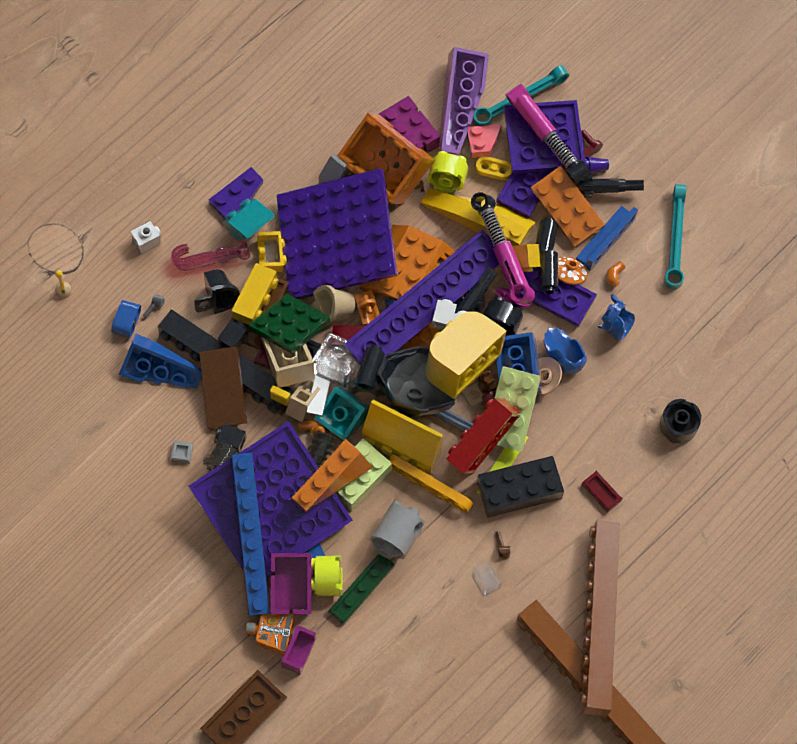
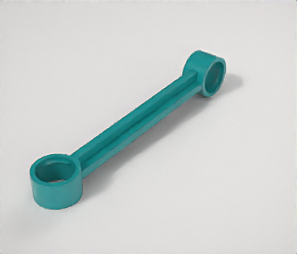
(556, 76)
(679, 197)

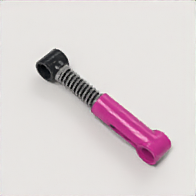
(521, 100)
(503, 250)

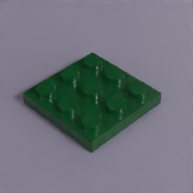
(289, 323)

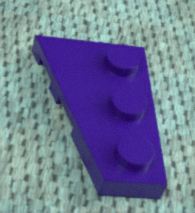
(236, 192)

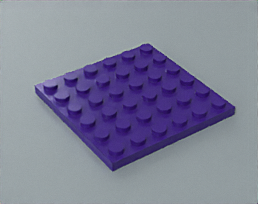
(337, 234)
(280, 471)

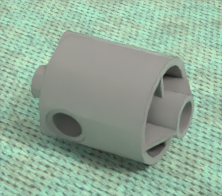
(397, 531)

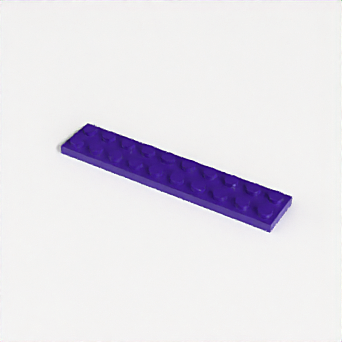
(417, 306)

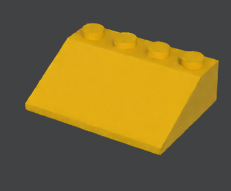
(402, 437)

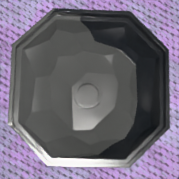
(406, 384)

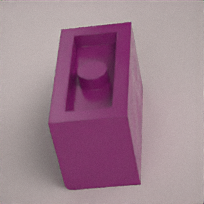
(298, 650)

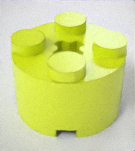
(448, 172)
(328, 576)

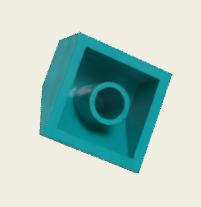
(247, 219)
(343, 413)

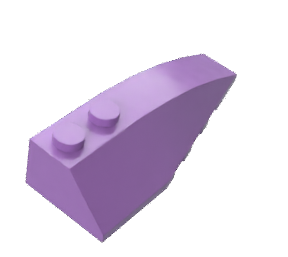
(462, 92)

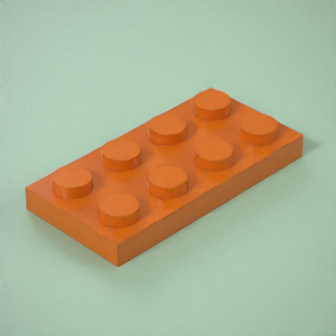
(567, 206)

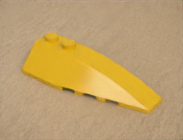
(459, 209)

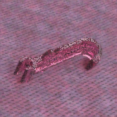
(208, 258)

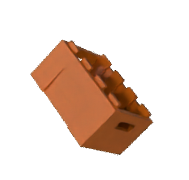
(363, 155)

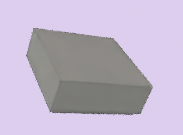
(181, 452)

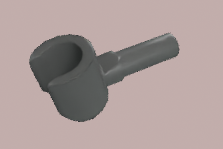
(156, 301)

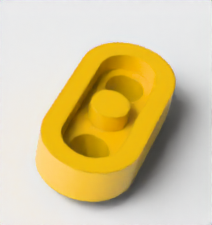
(494, 167)

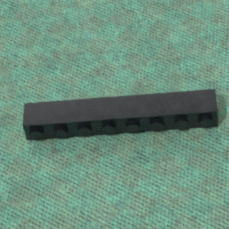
(193, 340)

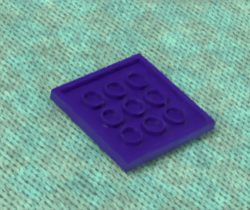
(527, 149)

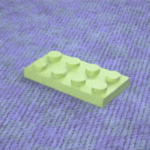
(521, 391)

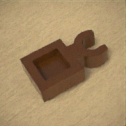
(485, 382)

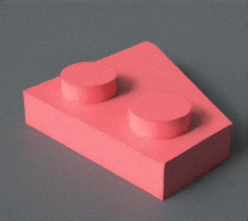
(483, 139)

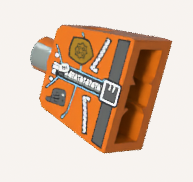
(272, 632)

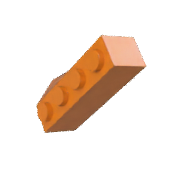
(336, 472)

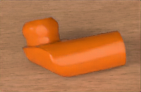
(612, 273)
(311, 425)

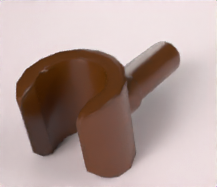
(504, 551)

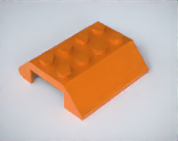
(415, 258)

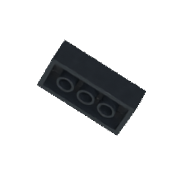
(520, 486)

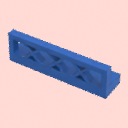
(607, 237)

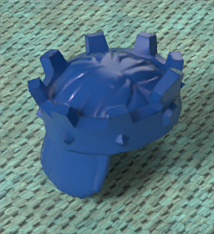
(617, 319)

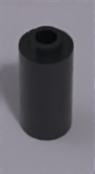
(546, 234)
(549, 271)
(369, 367)

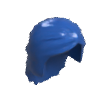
(565, 350)

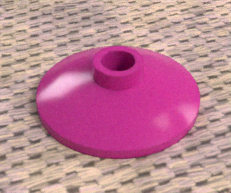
(505, 295)

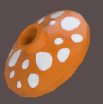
(571, 271)

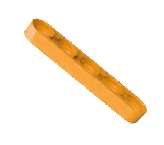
(430, 484)

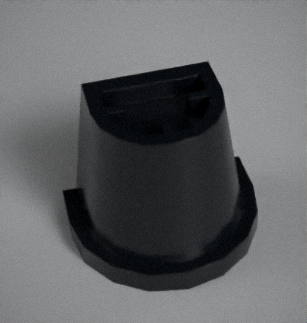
(220, 292)

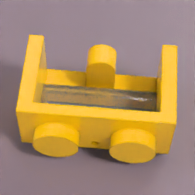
(270, 250)

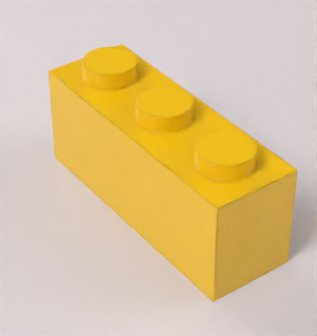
(255, 294)

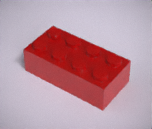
(483, 435)

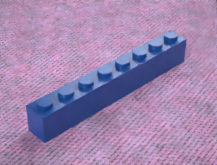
(250, 534)

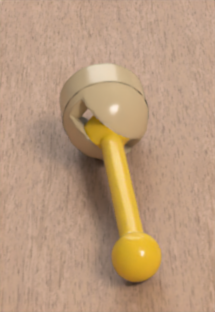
(62, 286)

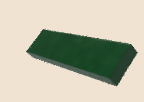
(361, 588)

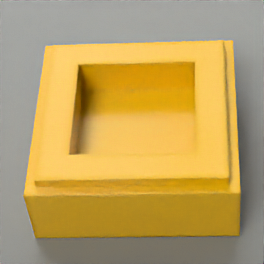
(280, 395)

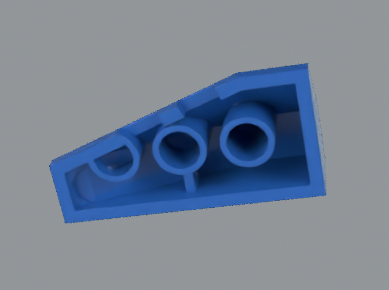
(157, 364)

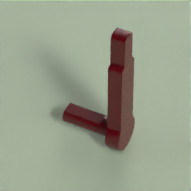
(595, 146)

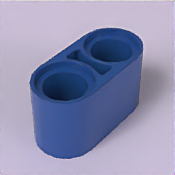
(126, 318)

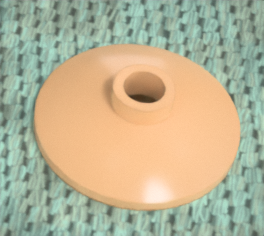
(549, 367)

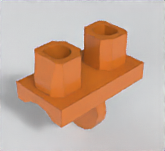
(366, 306)

